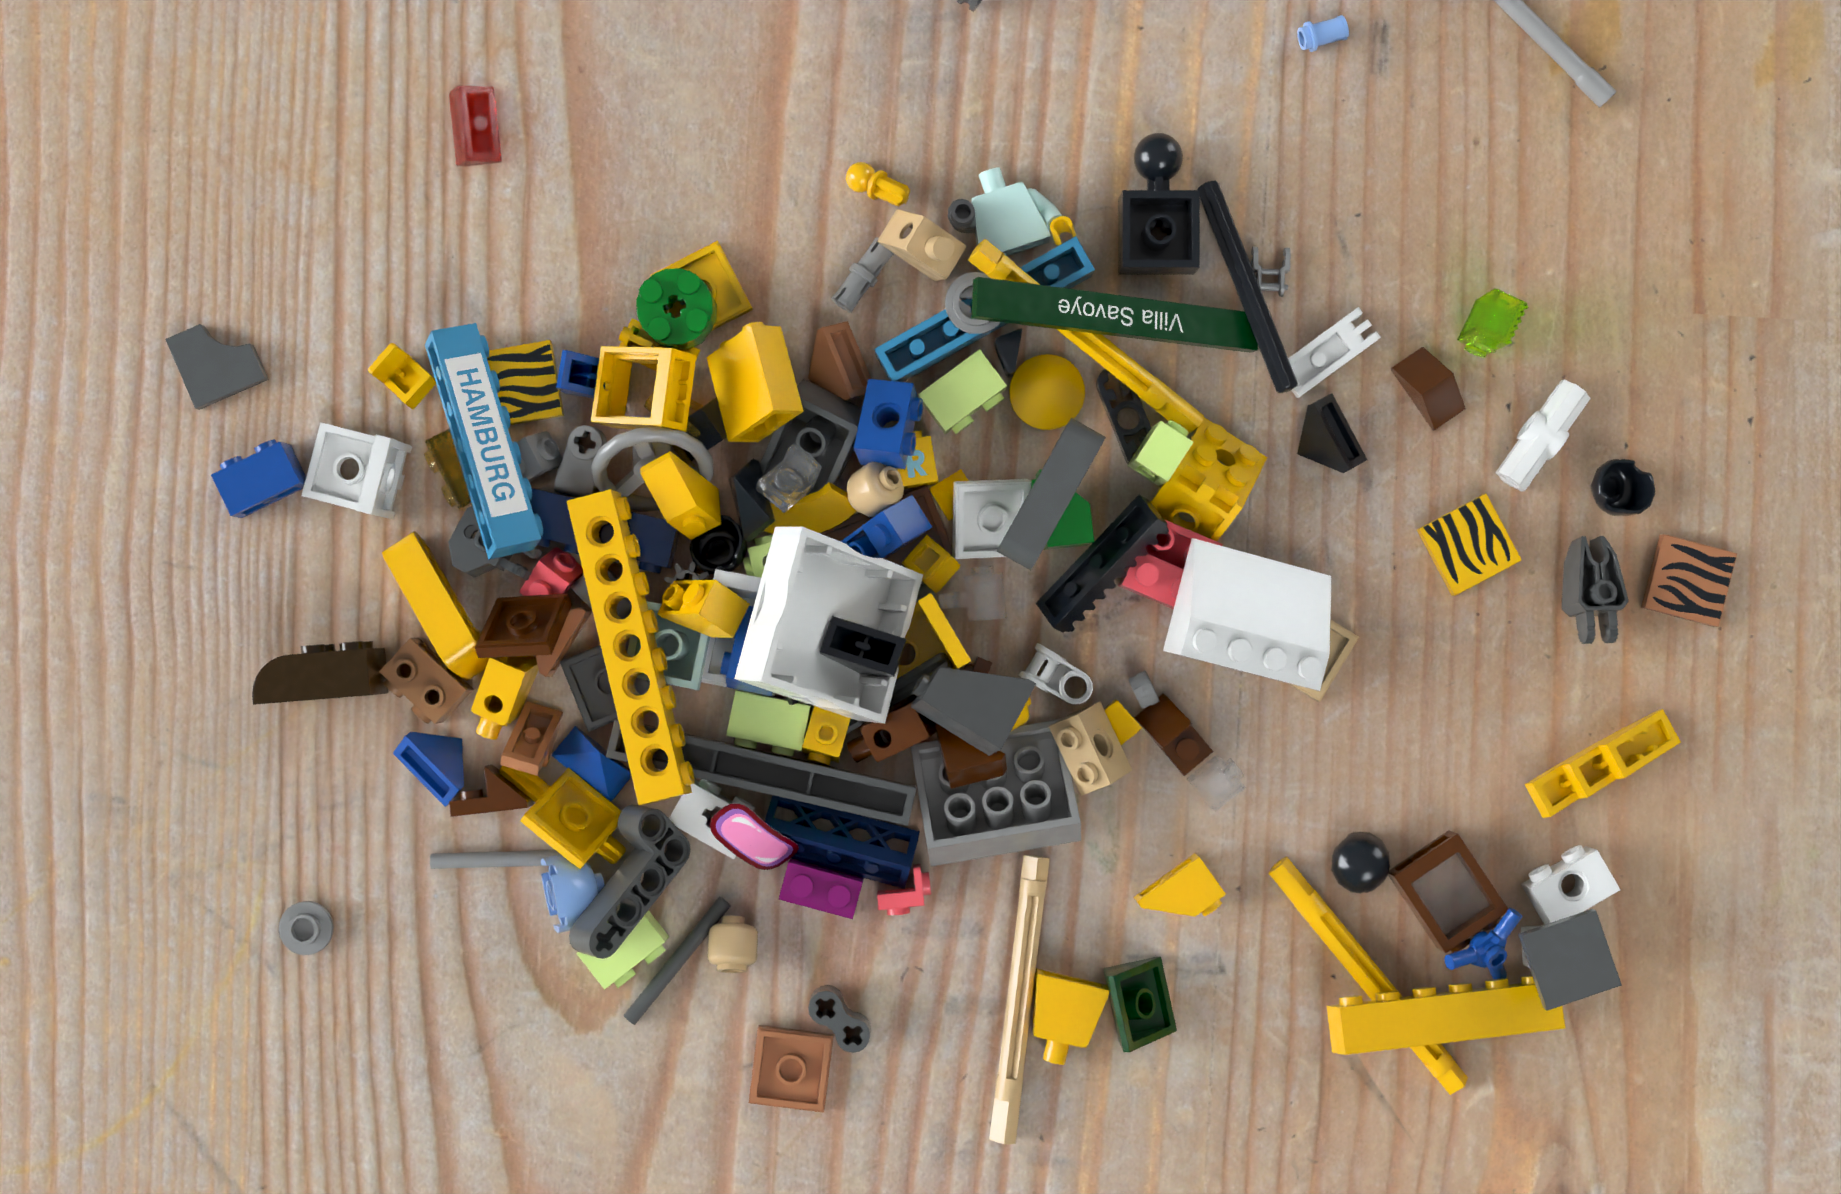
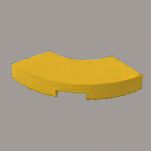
(815, 511)

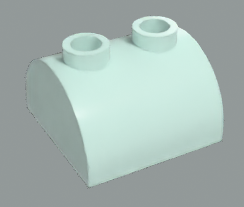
(683, 650)

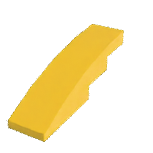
(1603, 763)

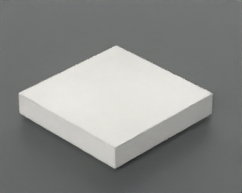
(984, 514)

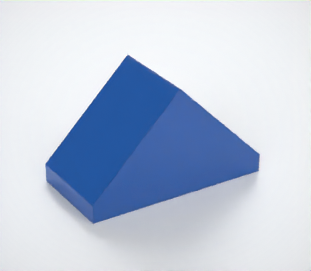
(577, 374)

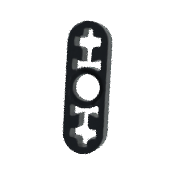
(1109, 396)

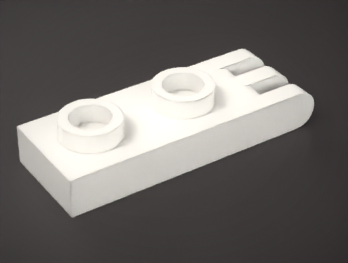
(1330, 352)

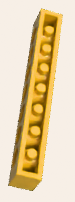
(587, 518)

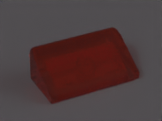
(475, 125)

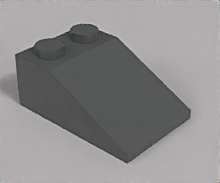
(823, 430)

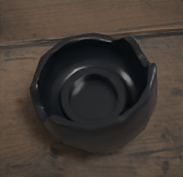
(1622, 488)
(720, 547)
(1360, 862)

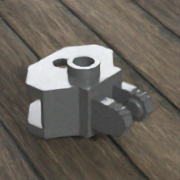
(470, 554)

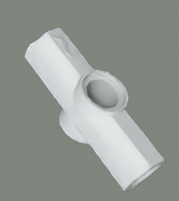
(1543, 435)

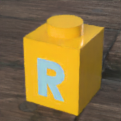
(921, 466)

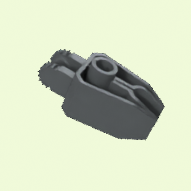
(1593, 588)

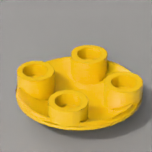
(1047, 392)

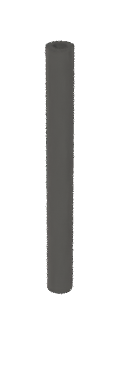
(676, 961)

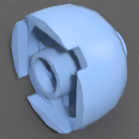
(568, 889)

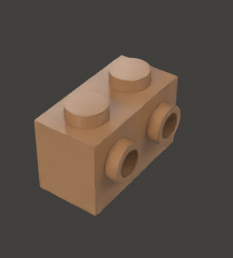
(424, 681)

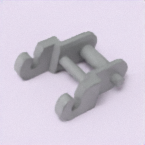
(1280, 287)

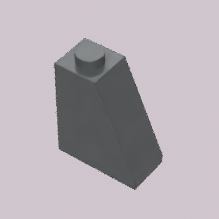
(973, 704)

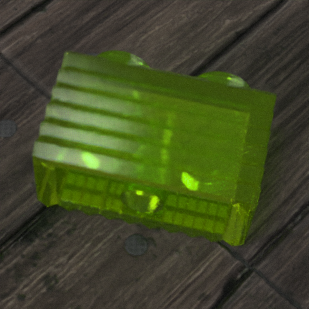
(1492, 323)

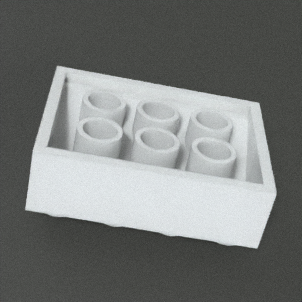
(1252, 615)

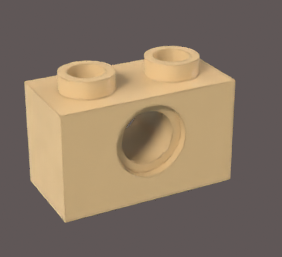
(1090, 748)

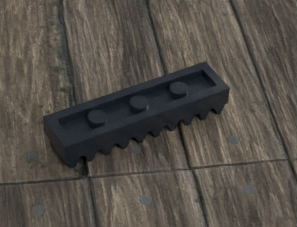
(1102, 564)

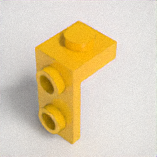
(825, 736)

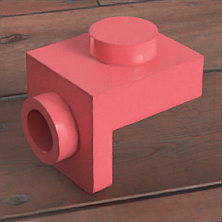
(552, 574)
(900, 900)

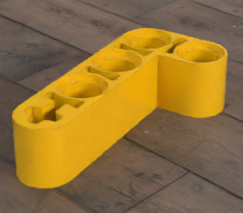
(435, 605)

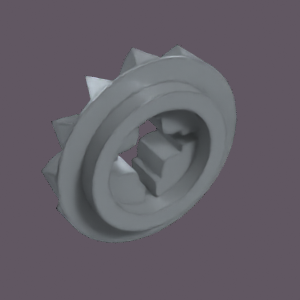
(959, 312)

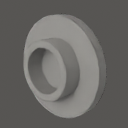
(306, 928)

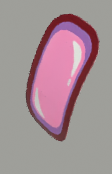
(751, 837)

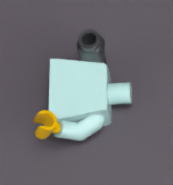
(1009, 215)

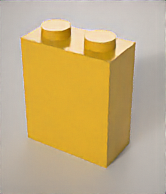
(754, 383)

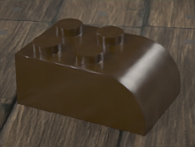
(322, 674)

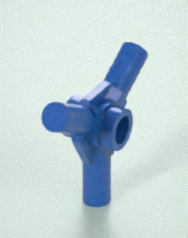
(1487, 949)

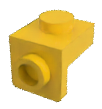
(402, 375)

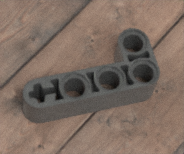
(1051, 494)
(602, 929)

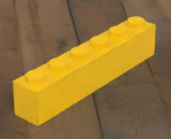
(1439, 1017)

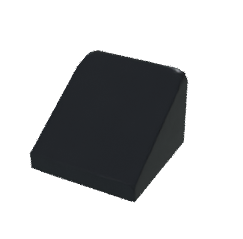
(1007, 350)

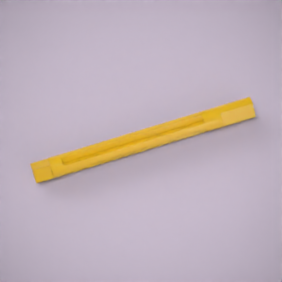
(1098, 347)
(1357, 962)

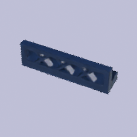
(837, 847)

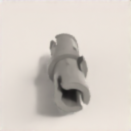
(862, 276)

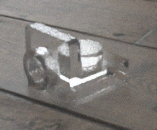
(790, 478)

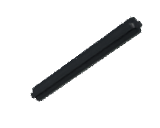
(1247, 287)

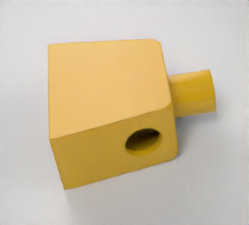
(503, 692)
(1065, 1012)

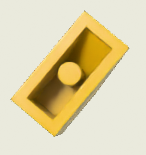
(682, 495)
(1184, 890)

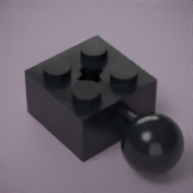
(1175, 211)

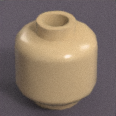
(874, 488)
(732, 945)

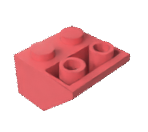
(1161, 570)

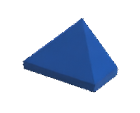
(434, 762)
(590, 763)

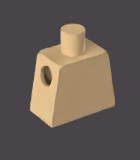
(925, 248)

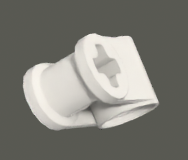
(1055, 675)

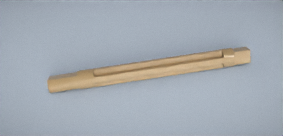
(1019, 999)

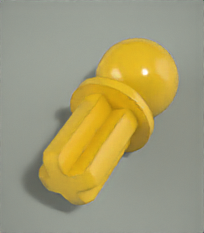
(863, 178)

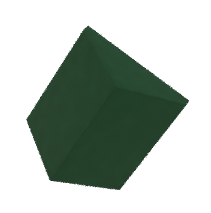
(1140, 1002)

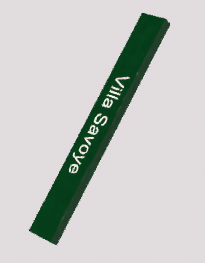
(1111, 315)

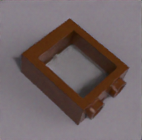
(1448, 892)

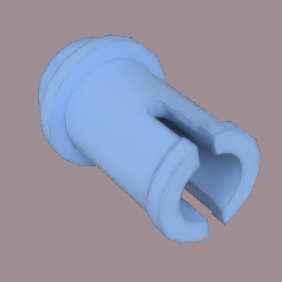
(1322, 33)

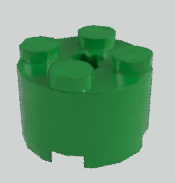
(657, 297)

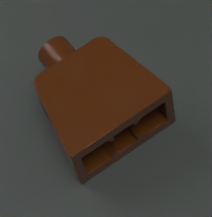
(905, 727)

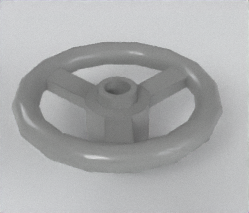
(647, 445)

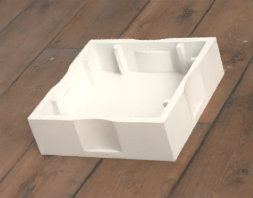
(799, 592)

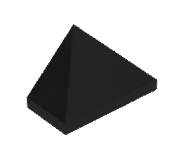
(1328, 437)
(751, 506)

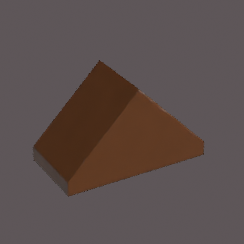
(1430, 387)
(965, 762)

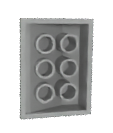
(1002, 815)

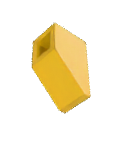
(704, 607)

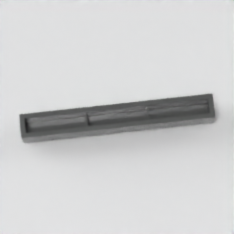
(785, 777)

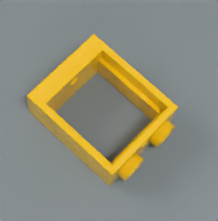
(670, 394)

